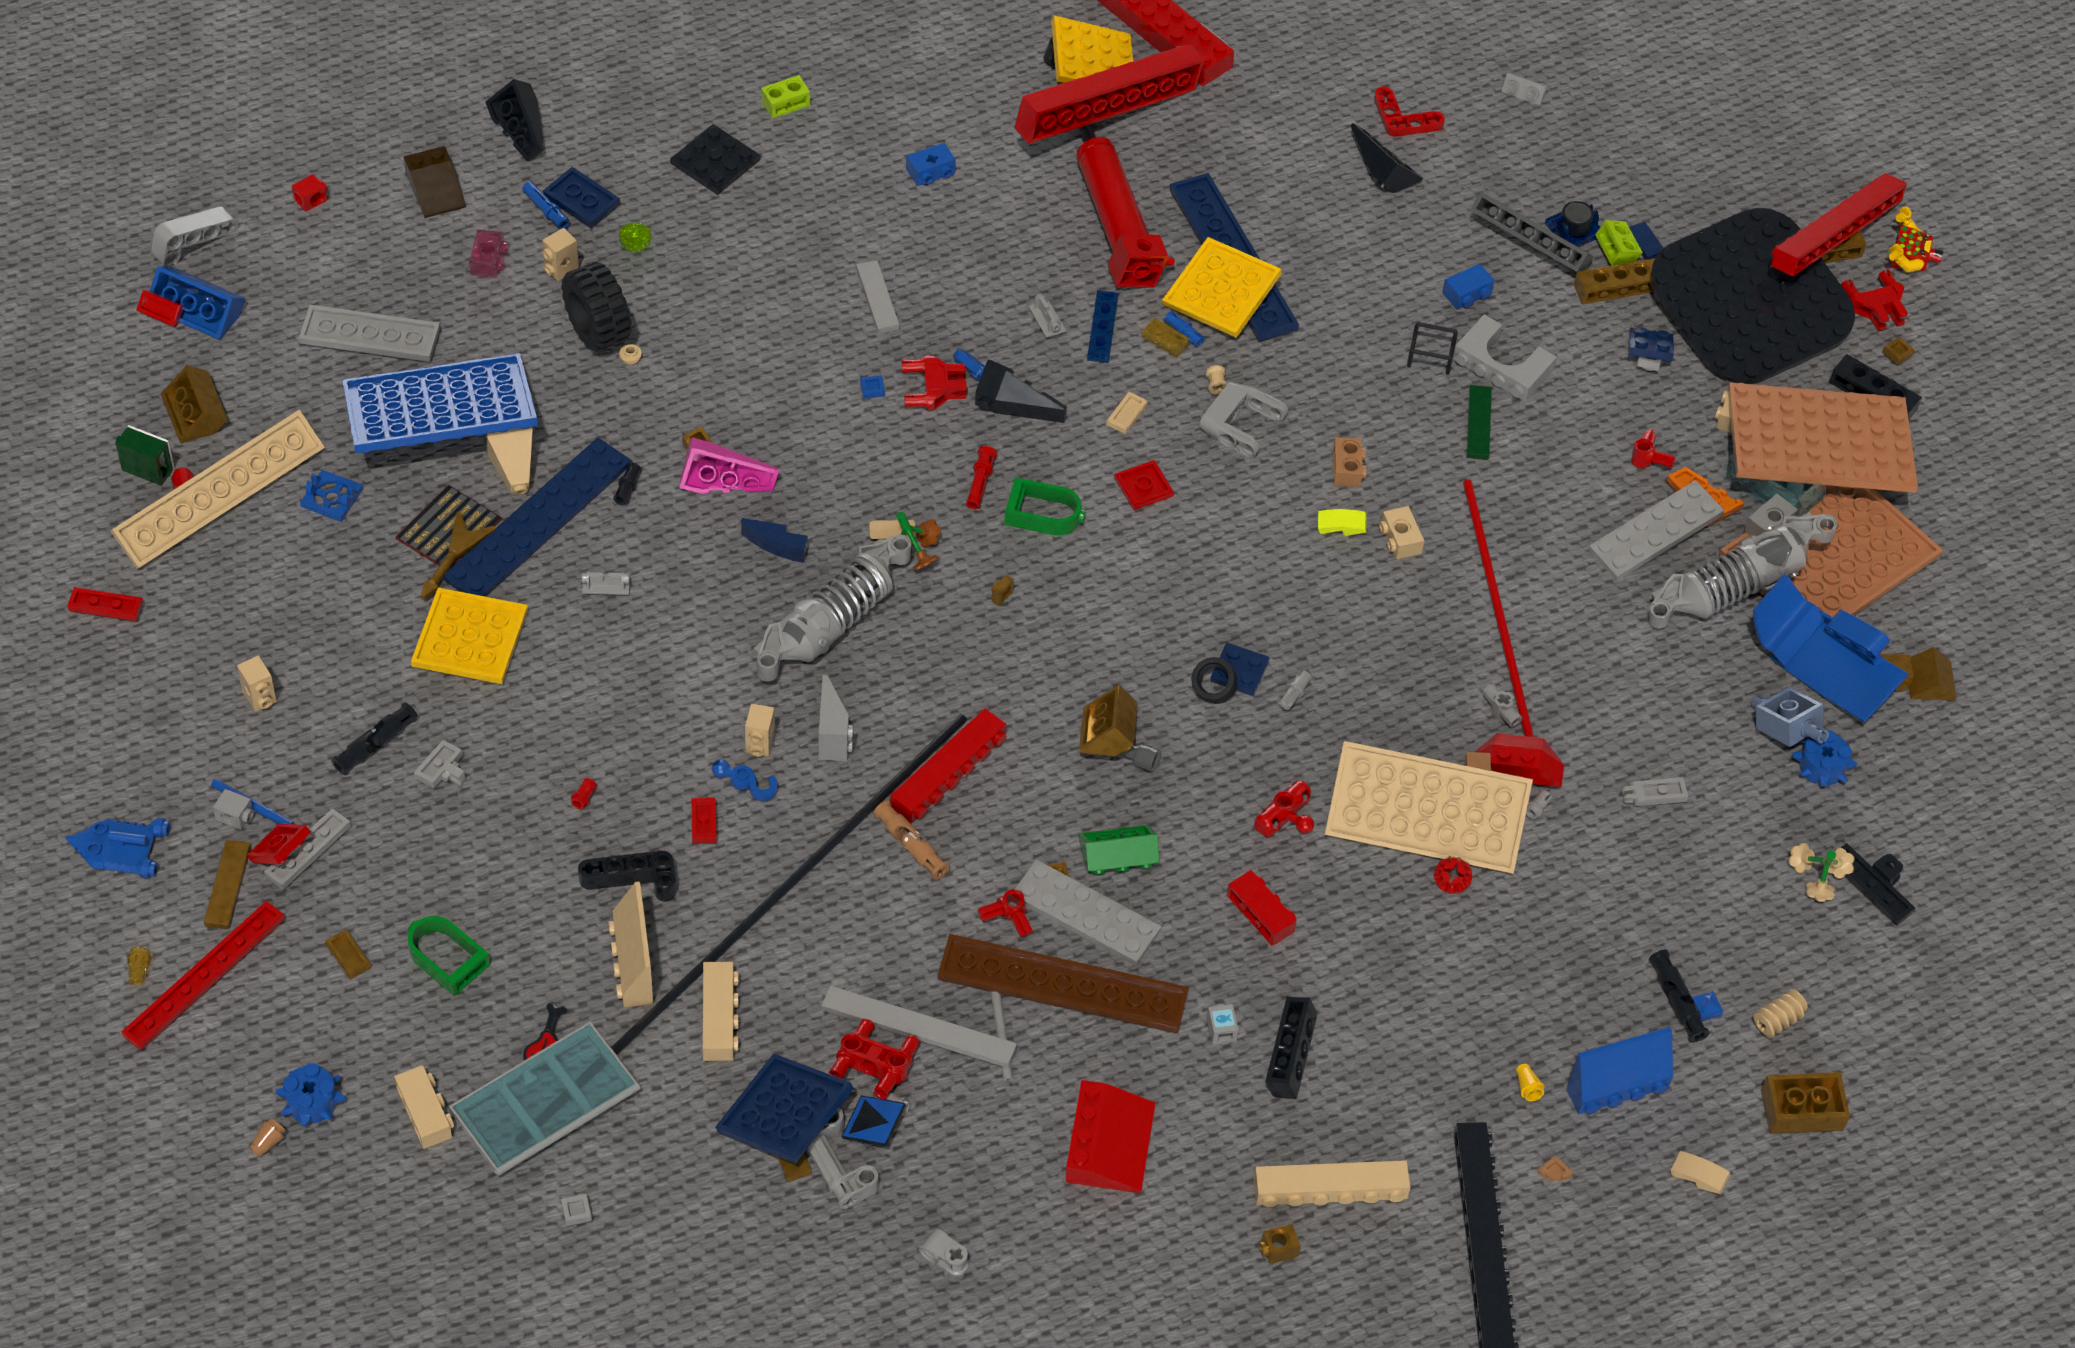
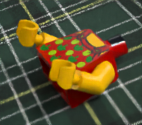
(1912, 246)

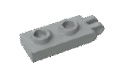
(1655, 792)

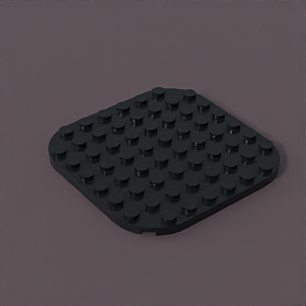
(1740, 309)

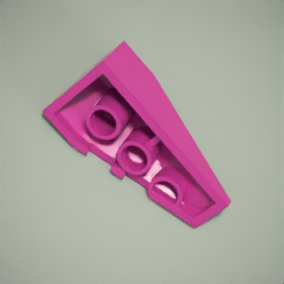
(718, 468)

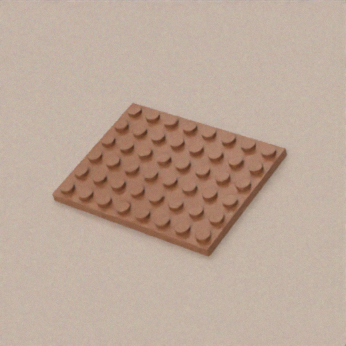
(1821, 437)
(1866, 559)

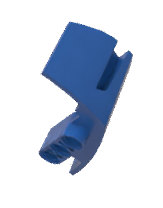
(1827, 653)

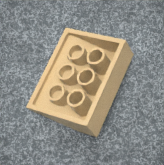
(631, 950)

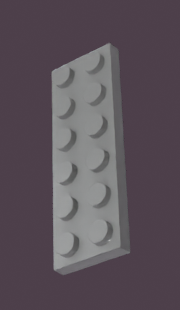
(369, 333)
(1656, 530)
(1087, 912)

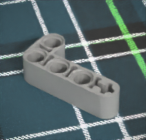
(190, 230)

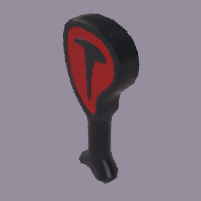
(547, 1036)

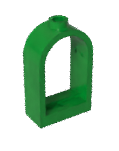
(1039, 523)
(466, 972)

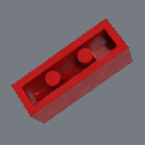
(1262, 907)

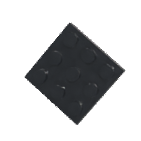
(715, 159)

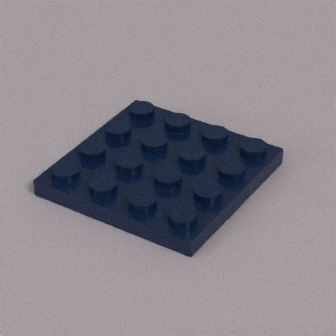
(784, 1108)

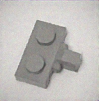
(441, 766)

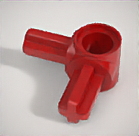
(1645, 452)
(1013, 913)

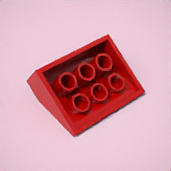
(1109, 1138)

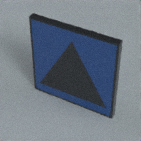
(873, 1120)

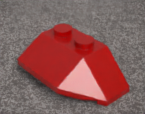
(1524, 758)

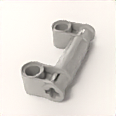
(848, 1186)

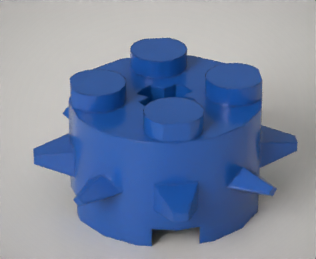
(1825, 761)
(310, 1094)

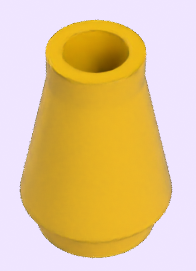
(1530, 1085)

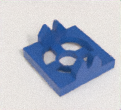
(346, 500)

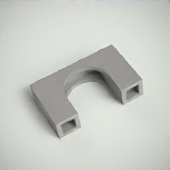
(1518, 379)

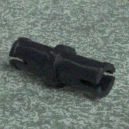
(627, 483)

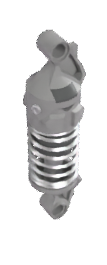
(828, 613)

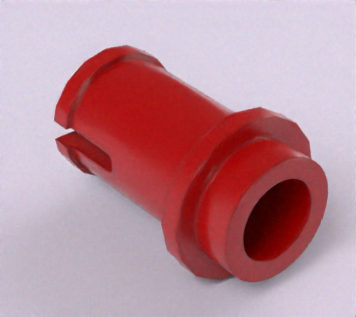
(581, 798)

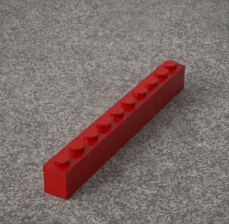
(1838, 224)

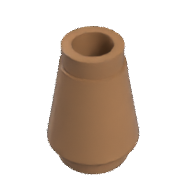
(267, 1136)

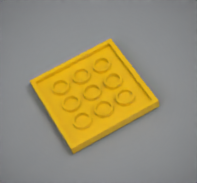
(1087, 48)
(1222, 287)
(469, 635)

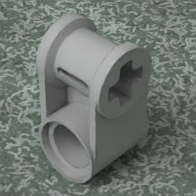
(943, 1250)

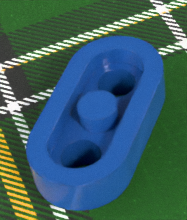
(970, 361)

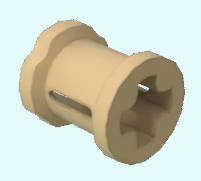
(1216, 378)

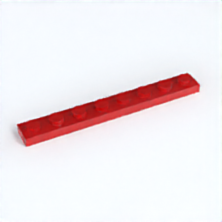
(202, 975)

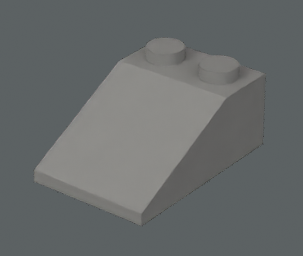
(834, 726)

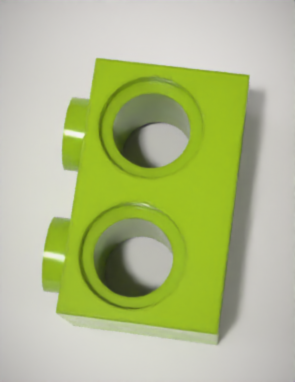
(785, 96)
(1618, 242)

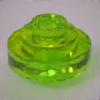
(635, 236)

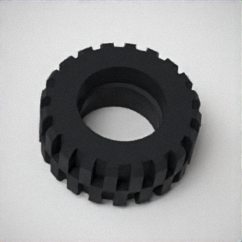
(596, 306)

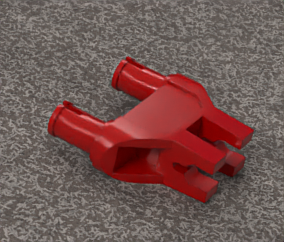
(1879, 302)
(941, 382)

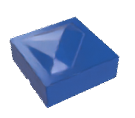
(1708, 1006)

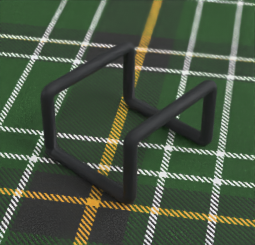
(1414, 351)

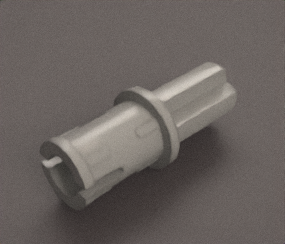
(1295, 689)

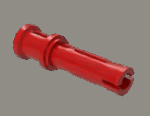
(982, 469)

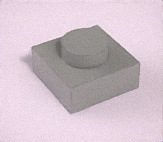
(1649, 363)
(576, 1210)

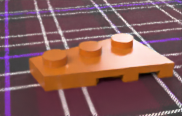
(1686, 476)

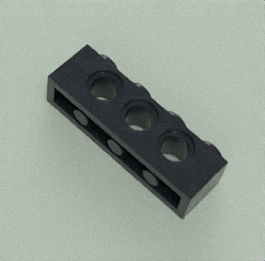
(1856, 377)
(1291, 1047)

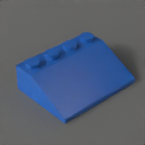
(1622, 1071)

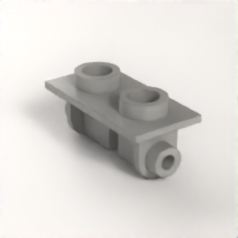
(1524, 88)
(1046, 316)
(605, 583)

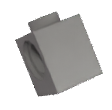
(233, 809)

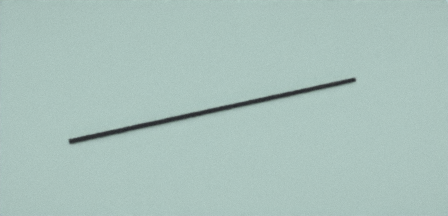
(788, 884)

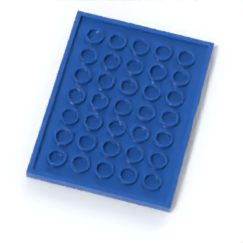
(438, 403)

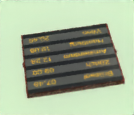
(433, 527)

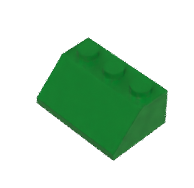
(1119, 848)

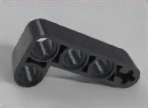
(597, 874)

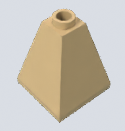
(512, 457)

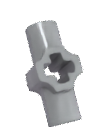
(1502, 705)

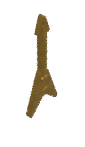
(461, 542)

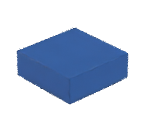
(872, 386)

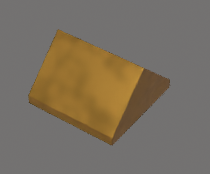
(1932, 676)

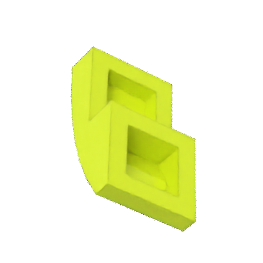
(1344, 520)

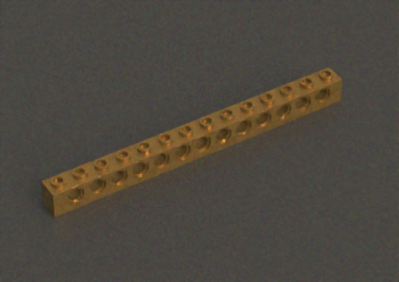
(1634, 277)

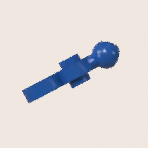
(743, 777)

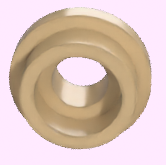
(630, 354)

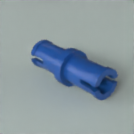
(1184, 328)

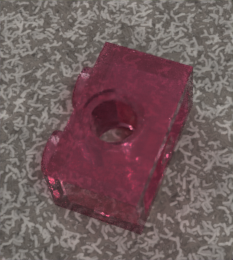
(487, 254)

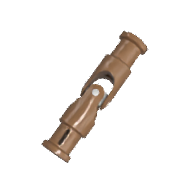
(921, 850)

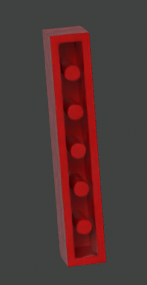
(948, 766)

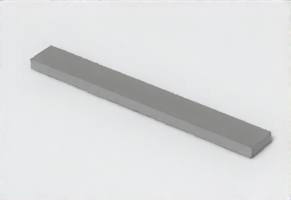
(919, 1025)

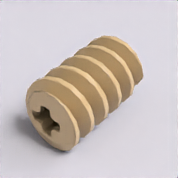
(1780, 1013)

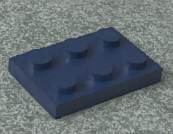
(581, 197)

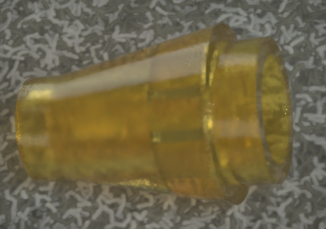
(138, 964)

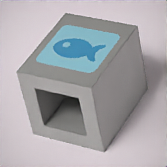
(1222, 1024)

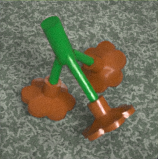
(927, 534)

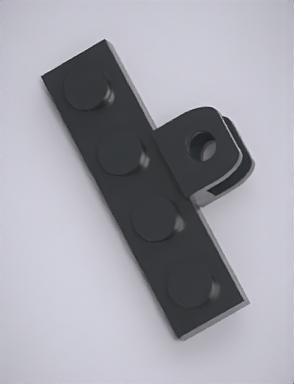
(1877, 884)

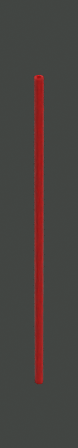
(1498, 609)

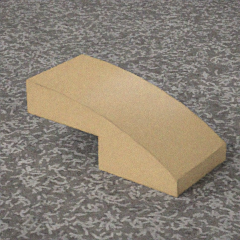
(1699, 1170)

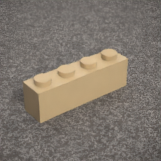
(718, 1011)

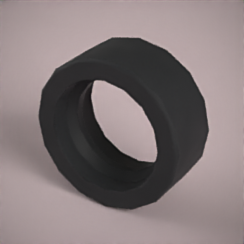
(1205, 665)

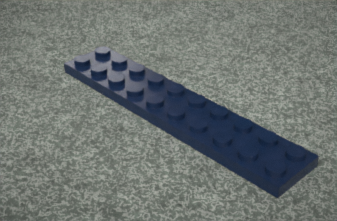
(1213, 218)
(537, 519)

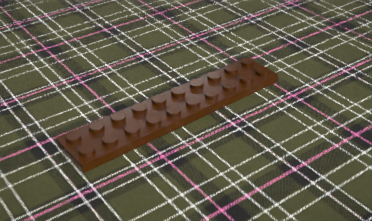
(1063, 983)

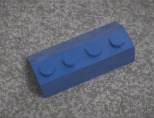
(205, 304)

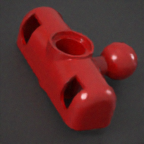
(1285, 809)

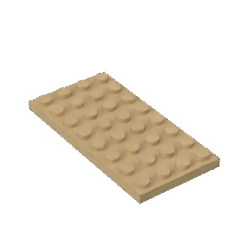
(1428, 806)

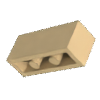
(424, 1106)

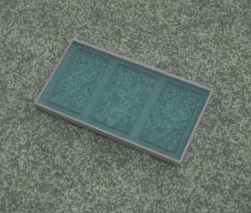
(544, 1098)

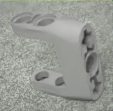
(1227, 406)

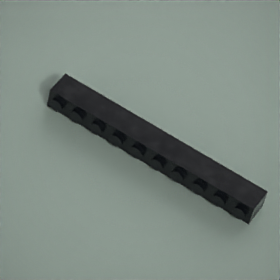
(1484, 1236)

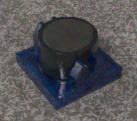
(1575, 220)

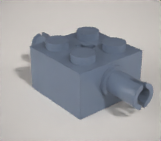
(1790, 717)

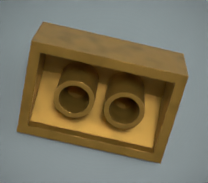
(193, 404)
(1109, 723)

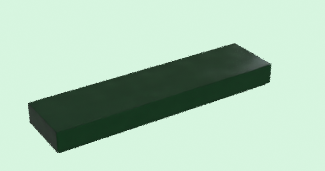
(1479, 422)

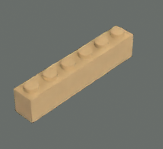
(1331, 1183)

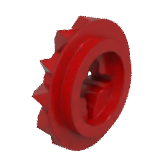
(1458, 884)

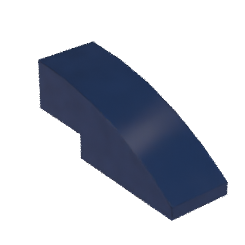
(775, 539)

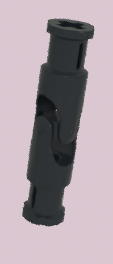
(376, 736)
(1680, 998)

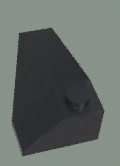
(518, 114)
(1383, 163)
(1007, 395)

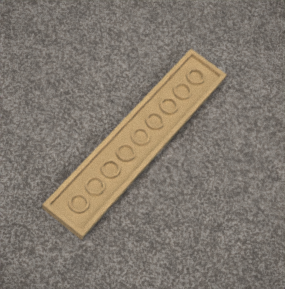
(217, 489)

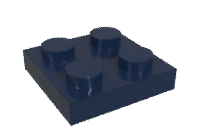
(1651, 344)
(1247, 665)

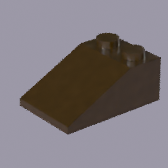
(434, 181)

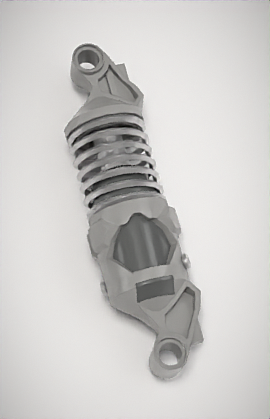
(1748, 568)

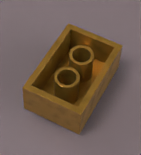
(1805, 1102)

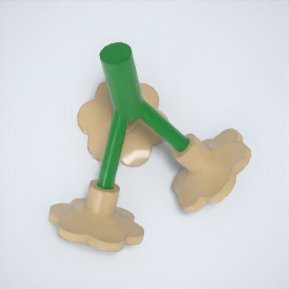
(1835, 862)

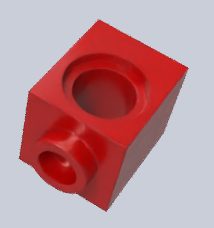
(309, 192)

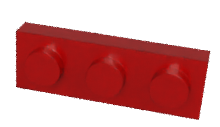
(105, 604)

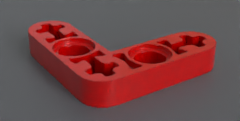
(1425, 119)

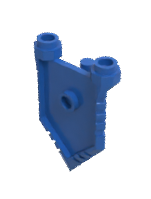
(120, 845)

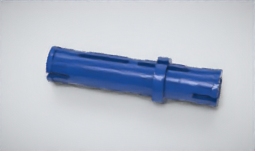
(551, 211)

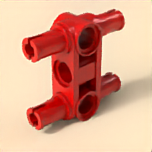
(874, 1058)

